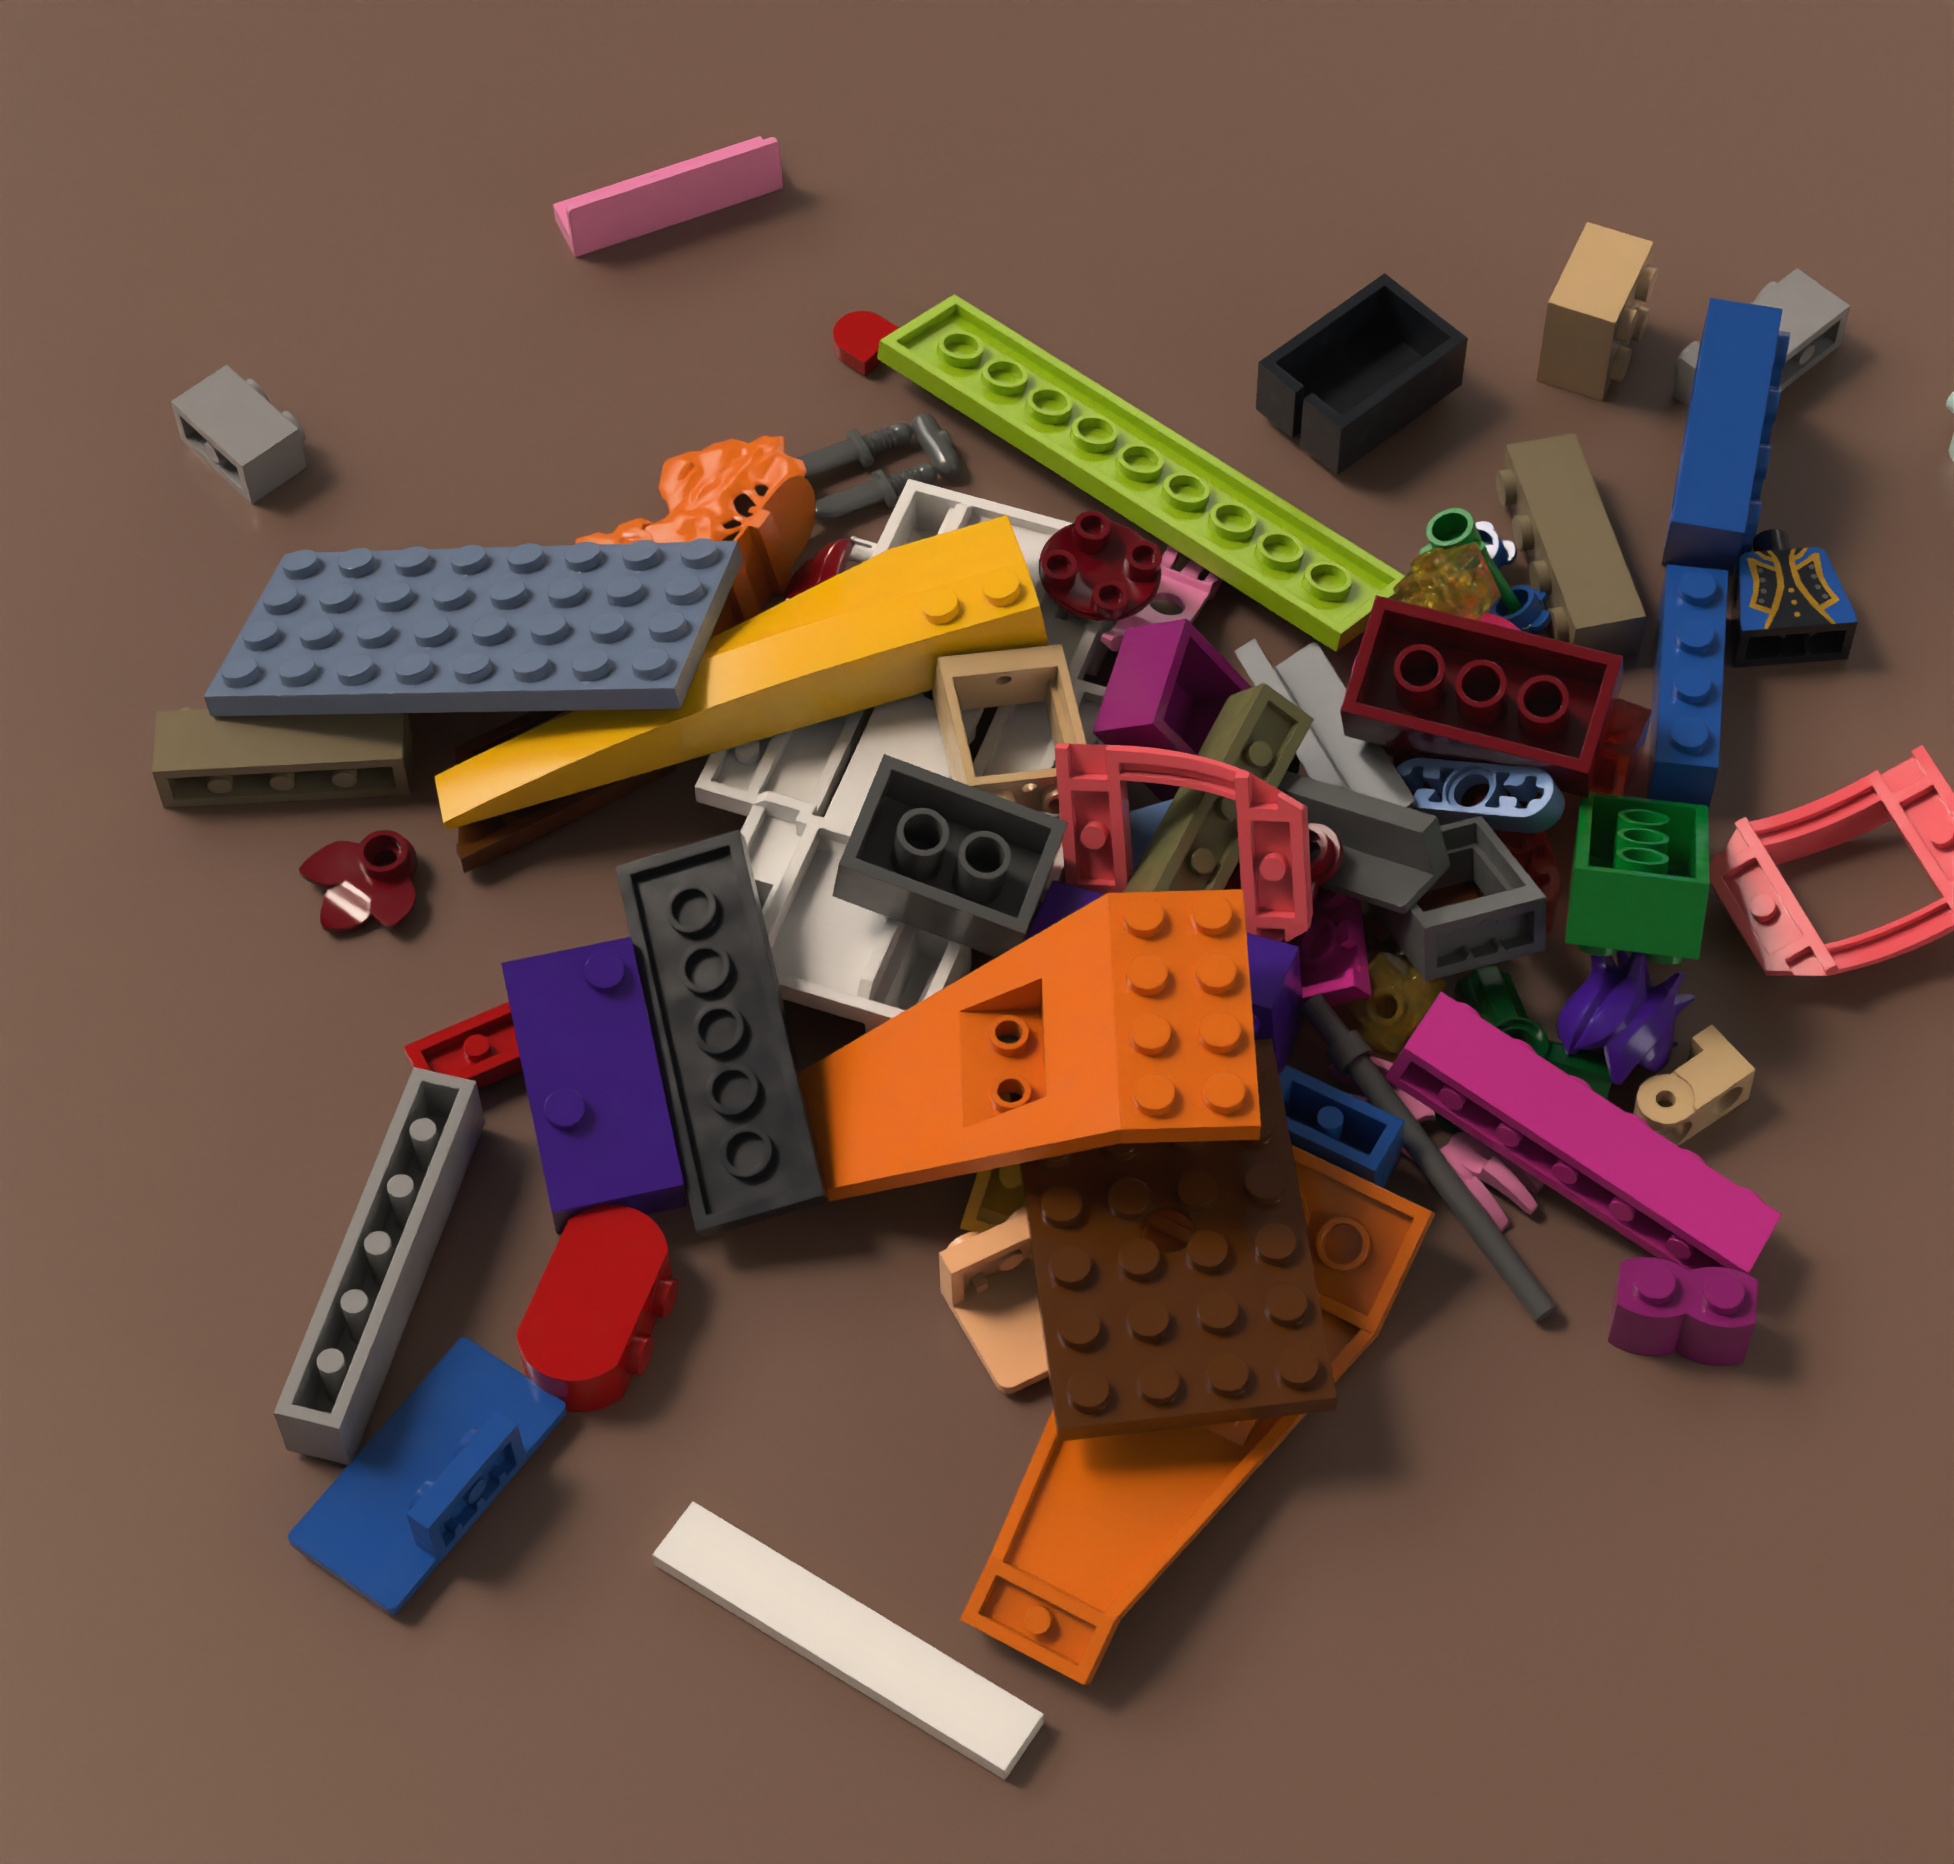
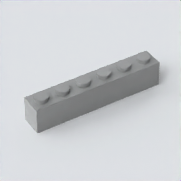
(380, 1267)

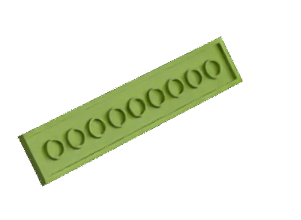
(1142, 470)

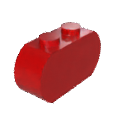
(597, 1307)

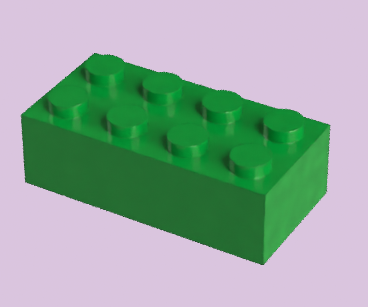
(1639, 877)

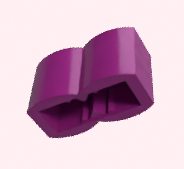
(1695, 1312)

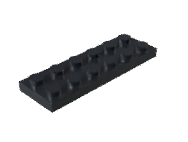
(721, 1034)

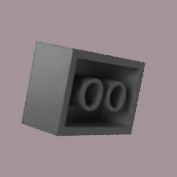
(948, 858)

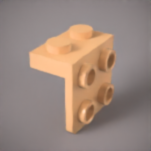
(995, 1300)

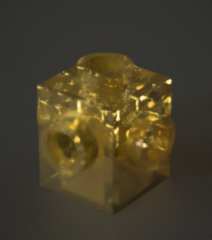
(1450, 582)
(1396, 1004)

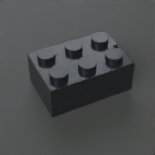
(1361, 373)

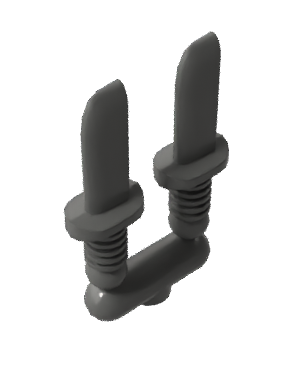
(933, 440)

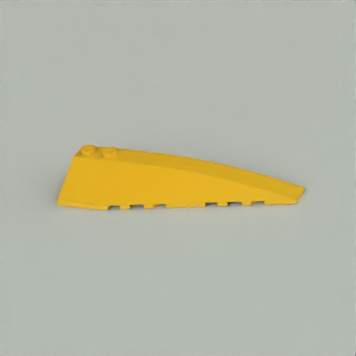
(800, 663)

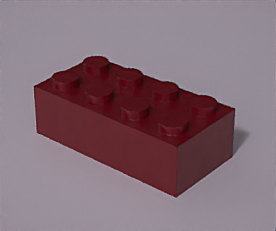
(1481, 693)

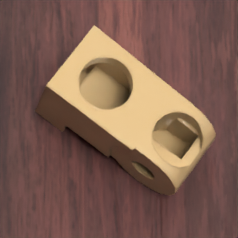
(1698, 1091)

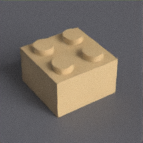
(1597, 312)

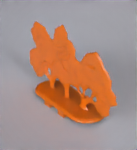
(701, 500)

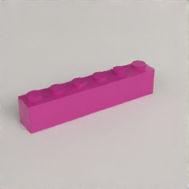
(1580, 1142)

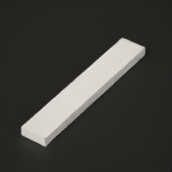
(849, 1640)

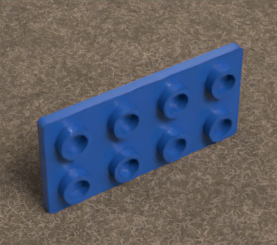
(427, 1475)

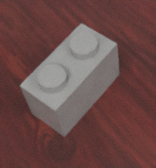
(240, 433)

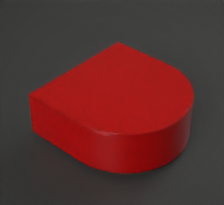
(858, 338)

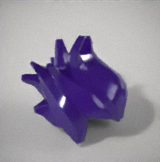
(1623, 1015)

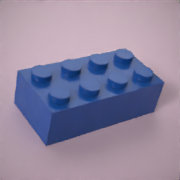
(1727, 436)

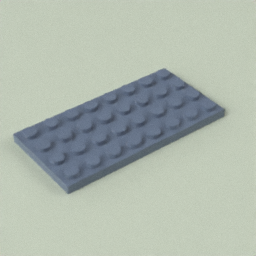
(478, 629)

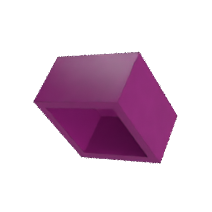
(1165, 692)

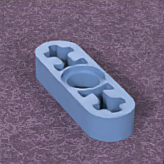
(1497, 809)

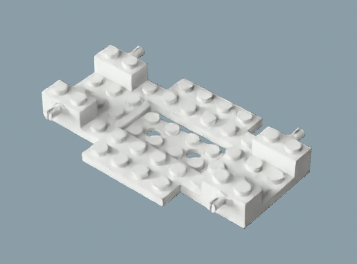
(828, 948)

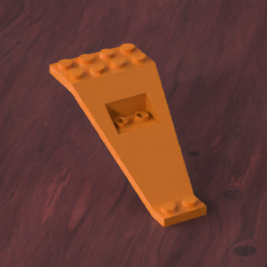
(1124, 1031)
(1117, 1510)

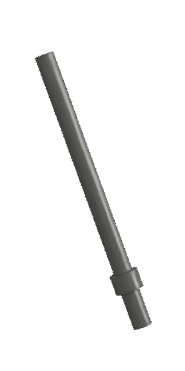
(1352, 1056)

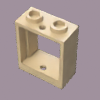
(1004, 680)

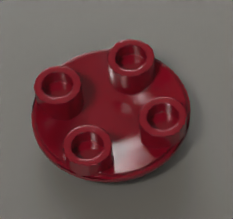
(1100, 569)

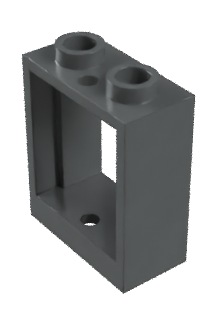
(1478, 931)

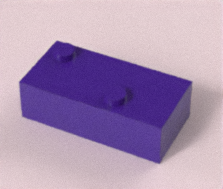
(593, 1080)

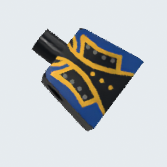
(1788, 605)

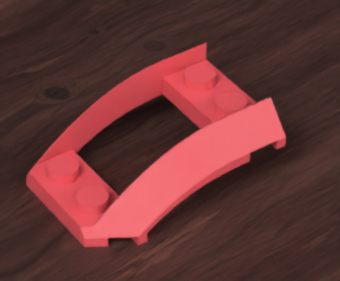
(1269, 826)
(1767, 910)

